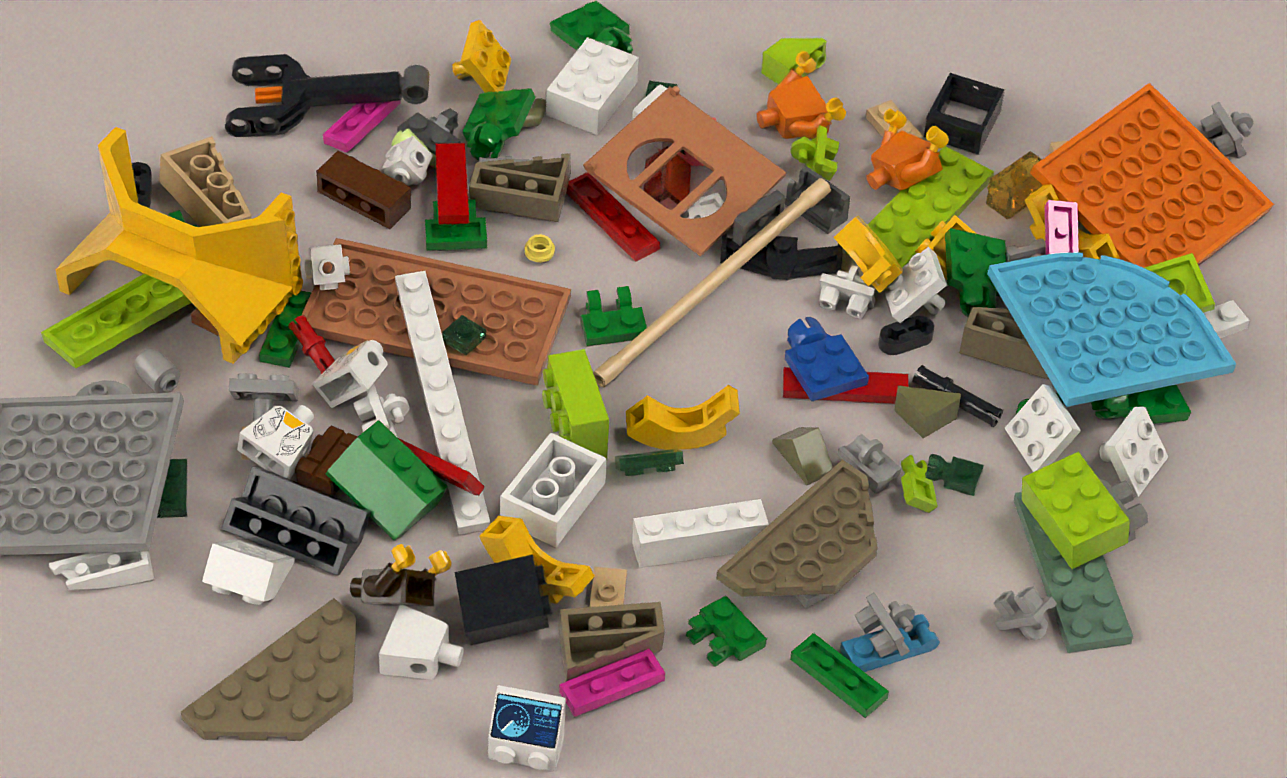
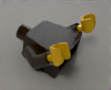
(400, 585)

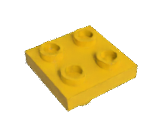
(483, 59)

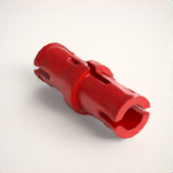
(312, 343)

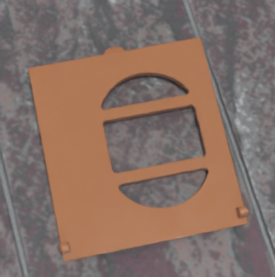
(678, 121)

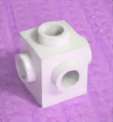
(407, 161)
(321, 255)

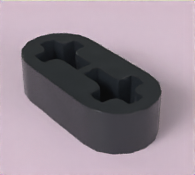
(144, 186)
(904, 336)

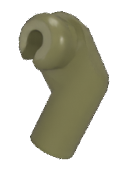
(535, 114)

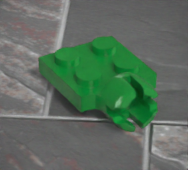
(593, 22)
(496, 119)
(968, 264)
(1162, 405)

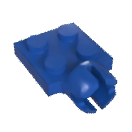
(822, 361)

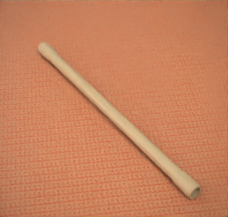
(615, 364)

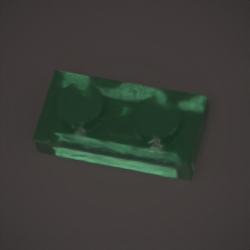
(636, 463)
(175, 490)

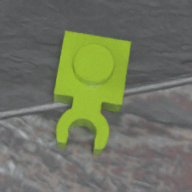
(917, 488)

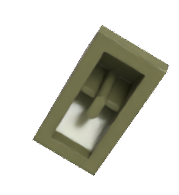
(926, 409)
(805, 453)

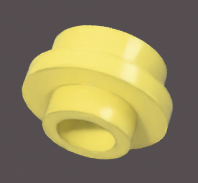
(539, 248)

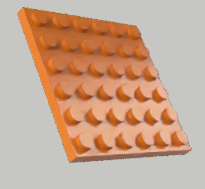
(1152, 183)

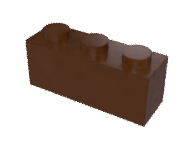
(363, 189)

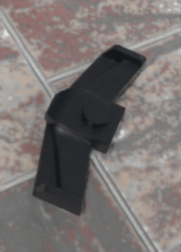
(784, 261)

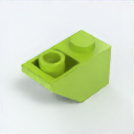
(781, 56)

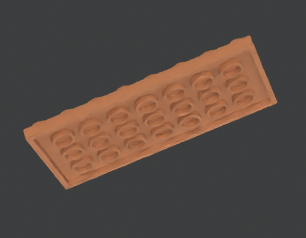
(515, 311)

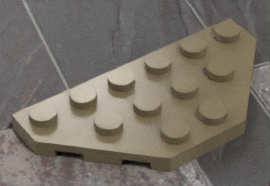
(811, 544)
(287, 685)

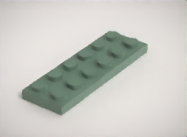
(1085, 596)

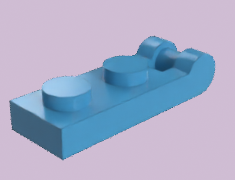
(863, 654)

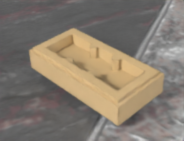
(608, 586)

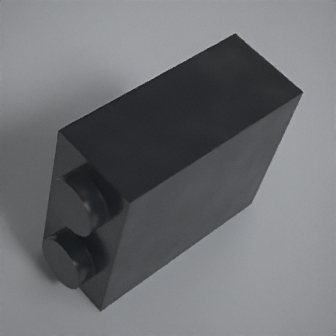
(503, 599)

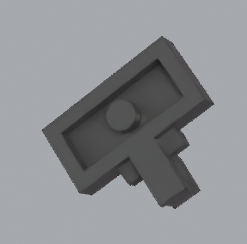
(433, 130)
(756, 218)

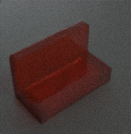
(670, 181)

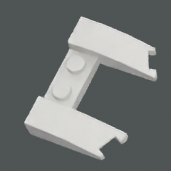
(104, 569)

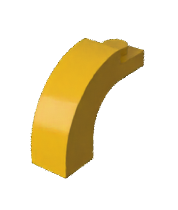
(1090, 245)
(869, 253)
(682, 427)
(509, 539)

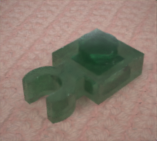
(958, 475)

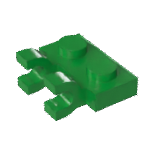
(456, 236)
(614, 325)
(732, 629)

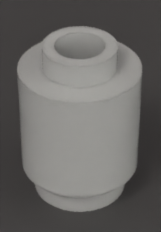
(157, 371)

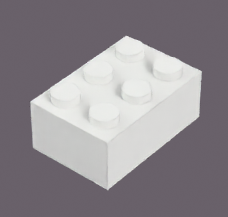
(592, 86)
(554, 488)

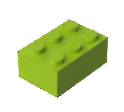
(576, 401)
(1075, 510)

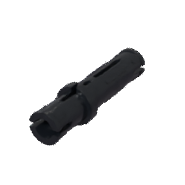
(968, 401)

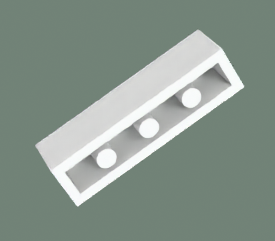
(696, 532)

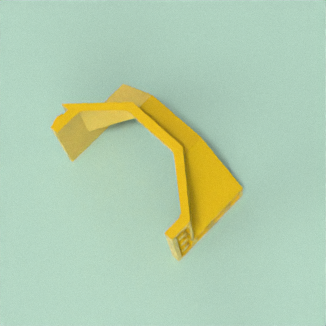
(229, 271)

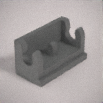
(828, 212)

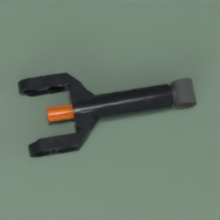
(303, 92)

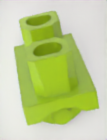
(817, 153)

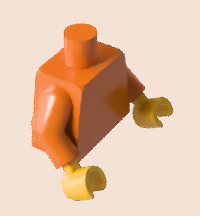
(797, 106)
(904, 157)

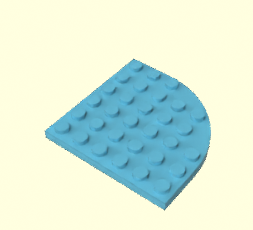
(1107, 326)

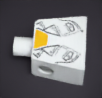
(364, 364)
(278, 439)

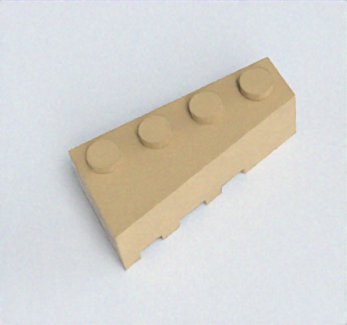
(202, 184)

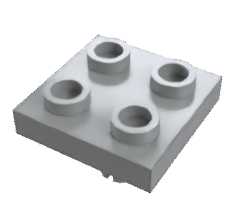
(263, 391)

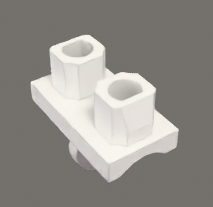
(848, 288)
(373, 405)

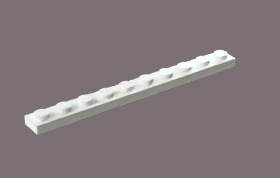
(440, 396)

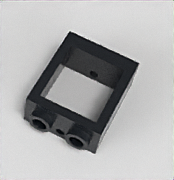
(963, 133)

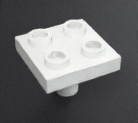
(917, 286)
(1042, 428)
(1135, 450)

